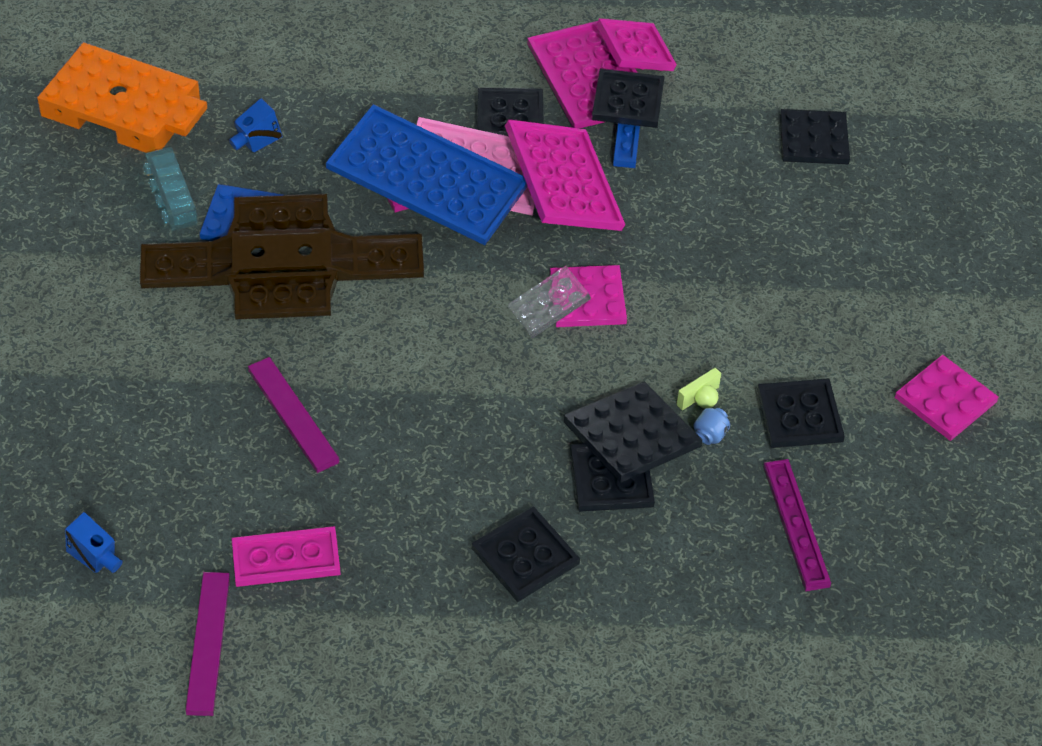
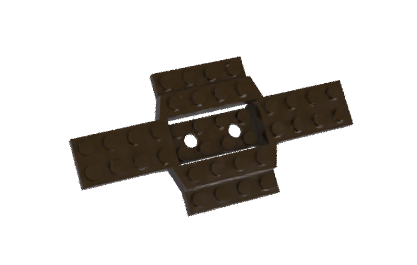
(281, 228)

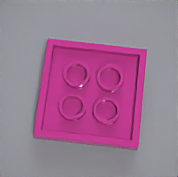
(636, 45)
(606, 295)
(946, 397)

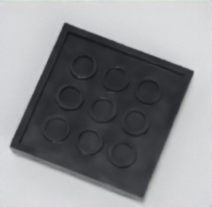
(632, 431)

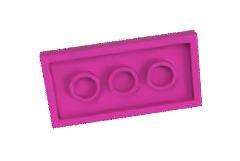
(285, 556)

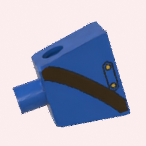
(256, 127)
(91, 545)

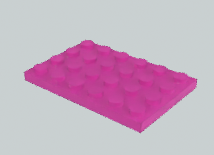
(572, 68)
(564, 175)

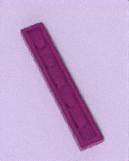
(293, 415)
(797, 525)
(208, 644)

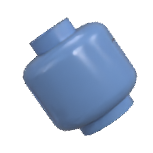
(712, 425)

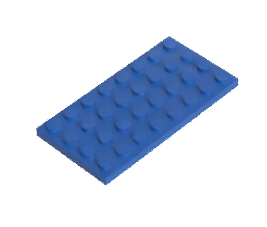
(428, 174)

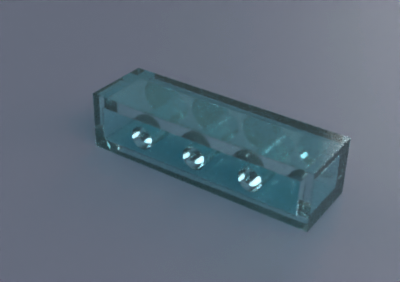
(170, 188)

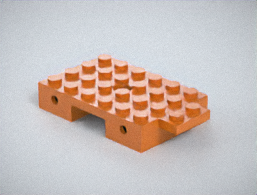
(143, 116)

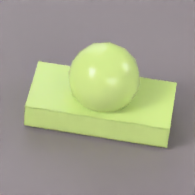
(701, 391)

